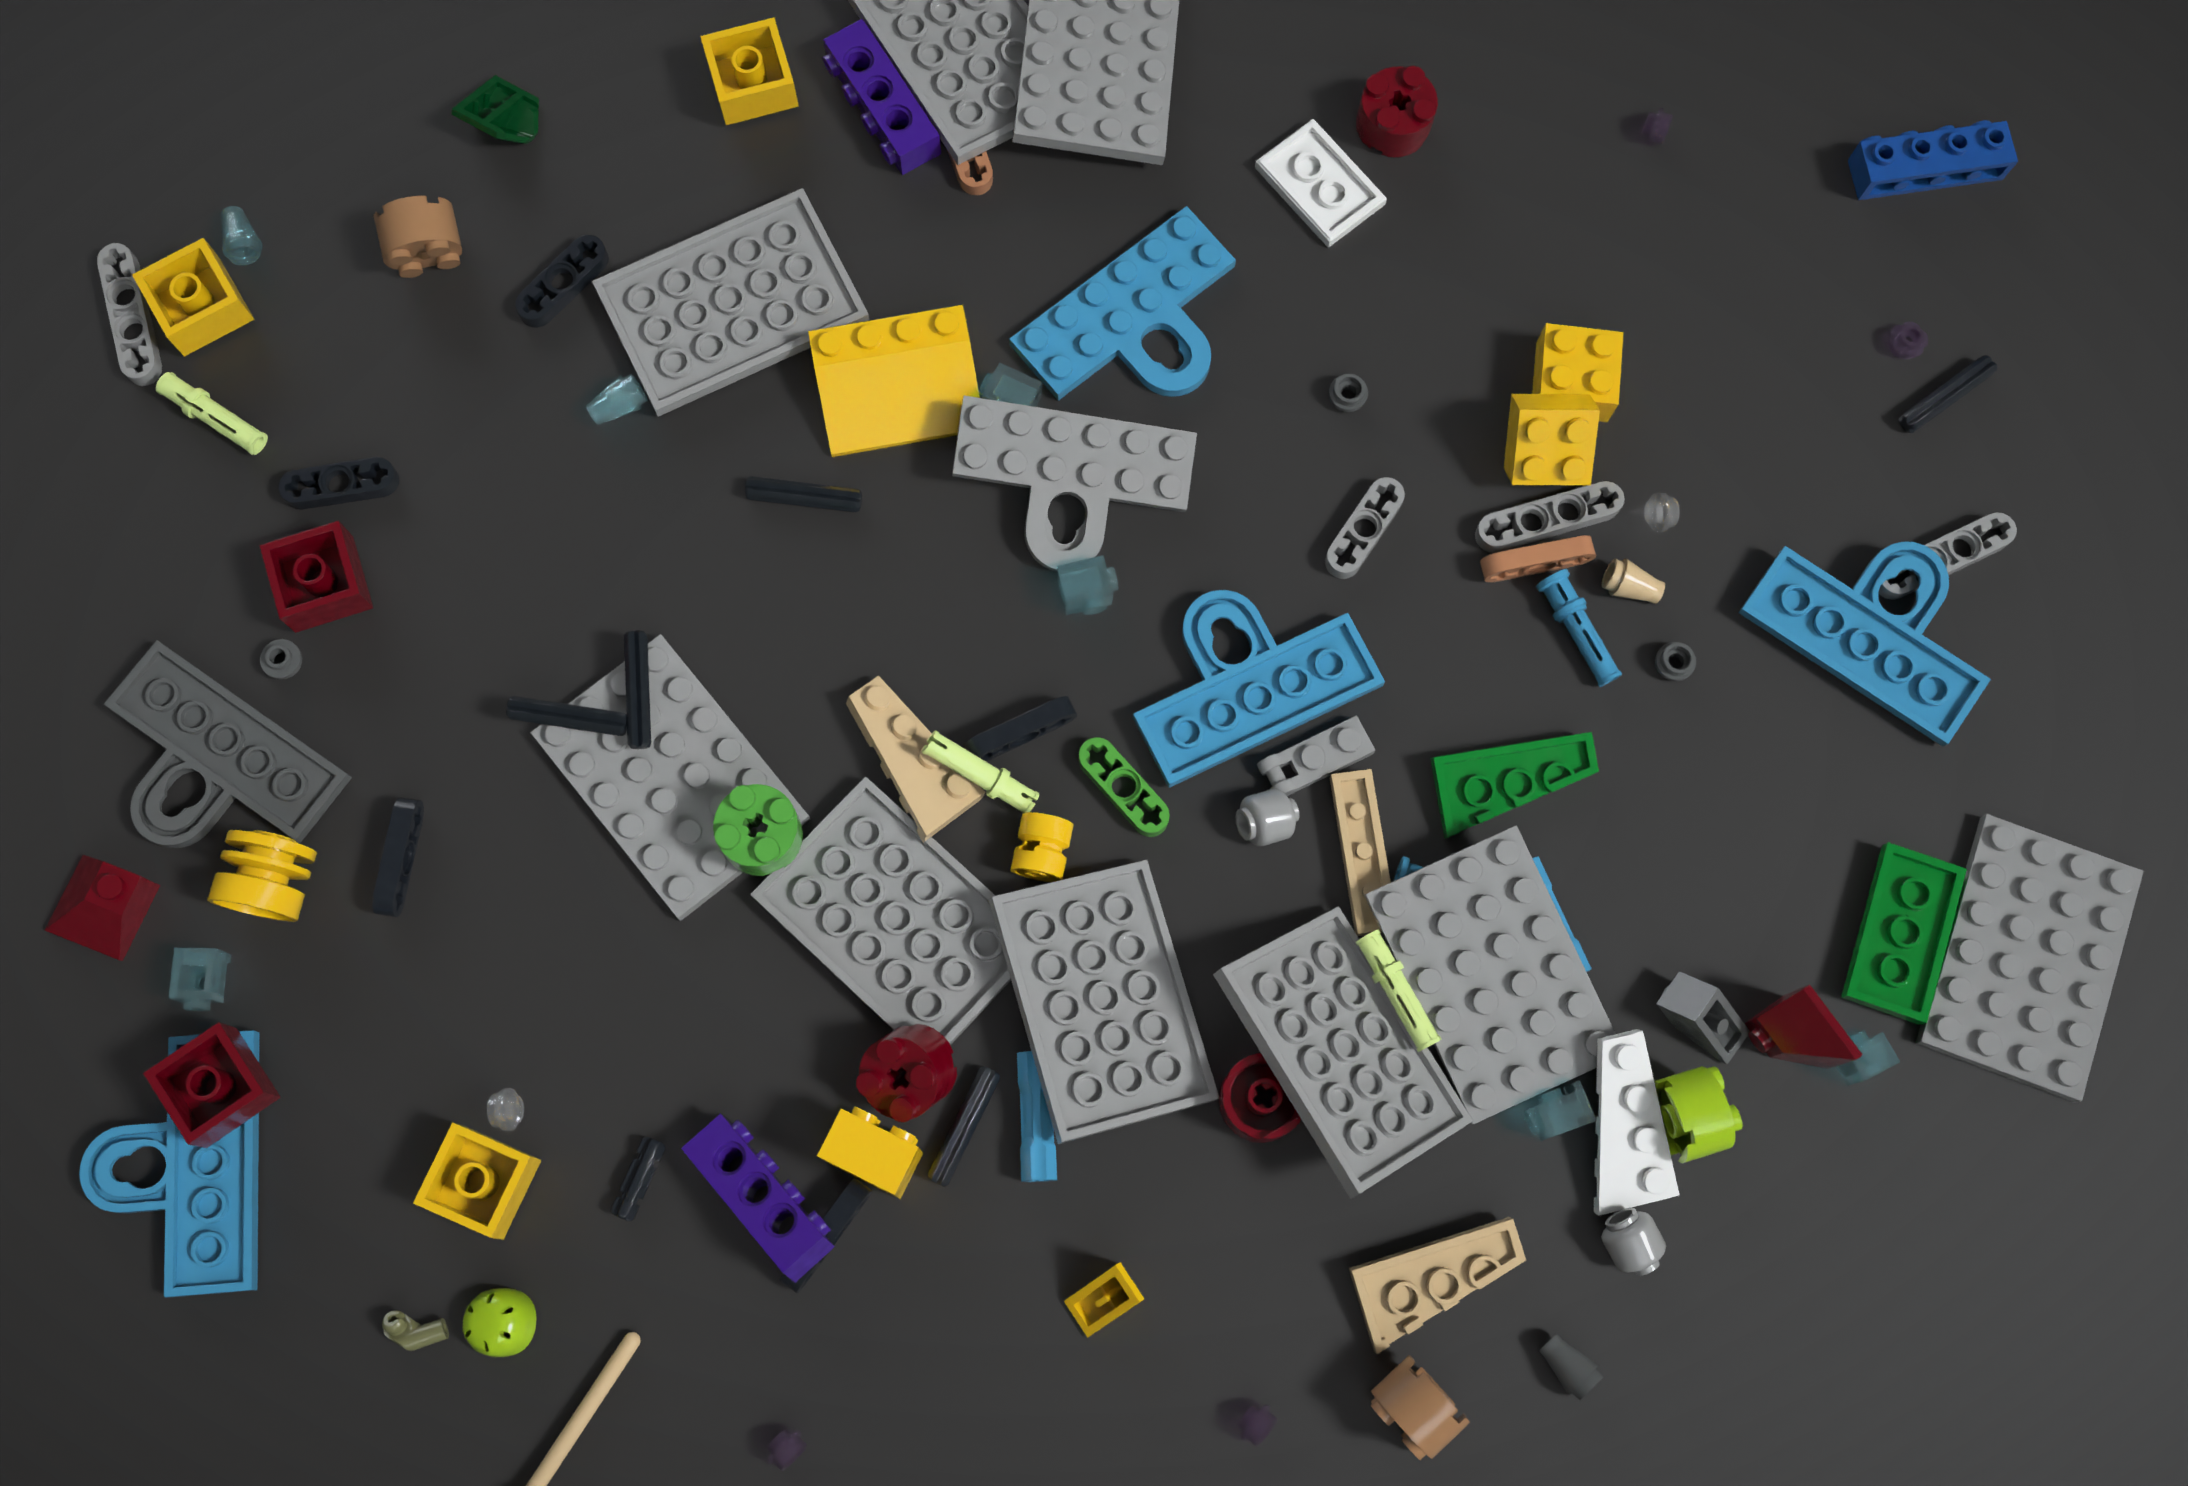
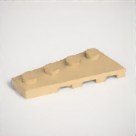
(925, 786)
(1418, 1283)

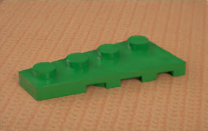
(1498, 779)

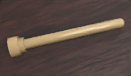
(585, 1410)

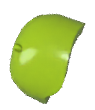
(489, 1321)

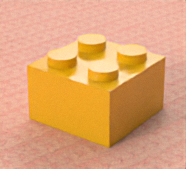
(750, 71)
(193, 297)
(1580, 363)
(1551, 439)
(870, 1152)
(477, 1181)

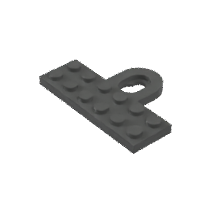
(226, 743)

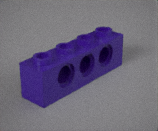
(858, 48)
(712, 1154)

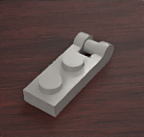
(1318, 756)

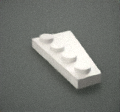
(1632, 1141)

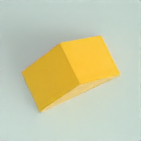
(1104, 1299)

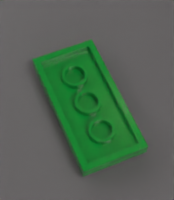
(1904, 933)

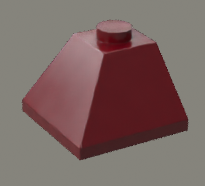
(102, 907)
(1802, 1031)

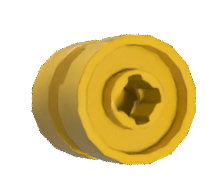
(1042, 846)

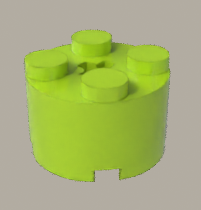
(1697, 1113)

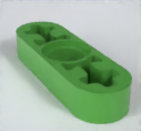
(1096, 771)

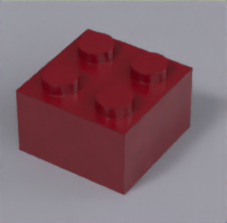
(316, 576)
(211, 1085)

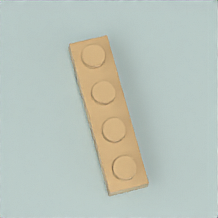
(1360, 842)

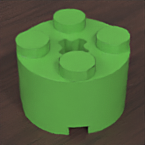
(746, 809)

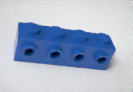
(1932, 159)

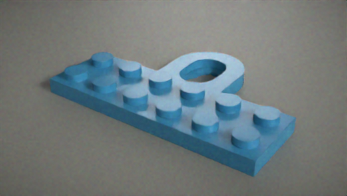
(1126, 302)
(1864, 643)
(1256, 698)
(204, 1193)

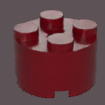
(1397, 110)
(907, 1072)
(1243, 1115)

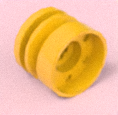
(262, 875)

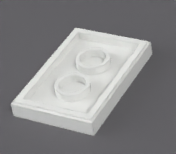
(1320, 183)

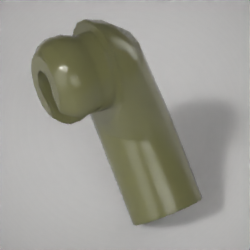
(411, 1334)

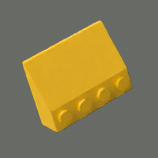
(893, 379)

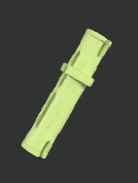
(197, 404)
(994, 781)
(1398, 990)

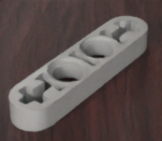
(124, 315)
(1550, 519)
(1953, 562)

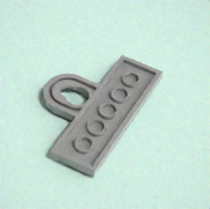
(1072, 456)

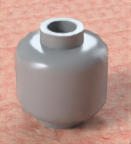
(1267, 817)
(1633, 1241)

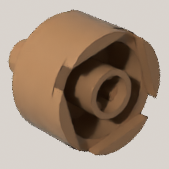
(418, 235)
(1418, 1408)

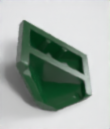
(501, 111)

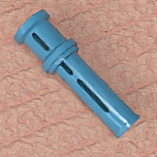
(1559, 587)

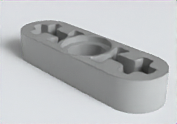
(1370, 500)

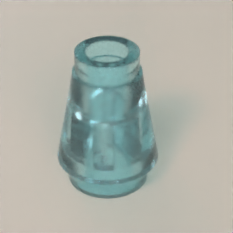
(239, 238)
(617, 400)

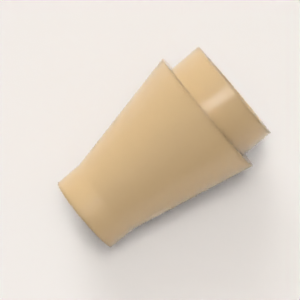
(1632, 582)

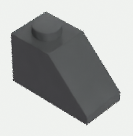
(1703, 1016)

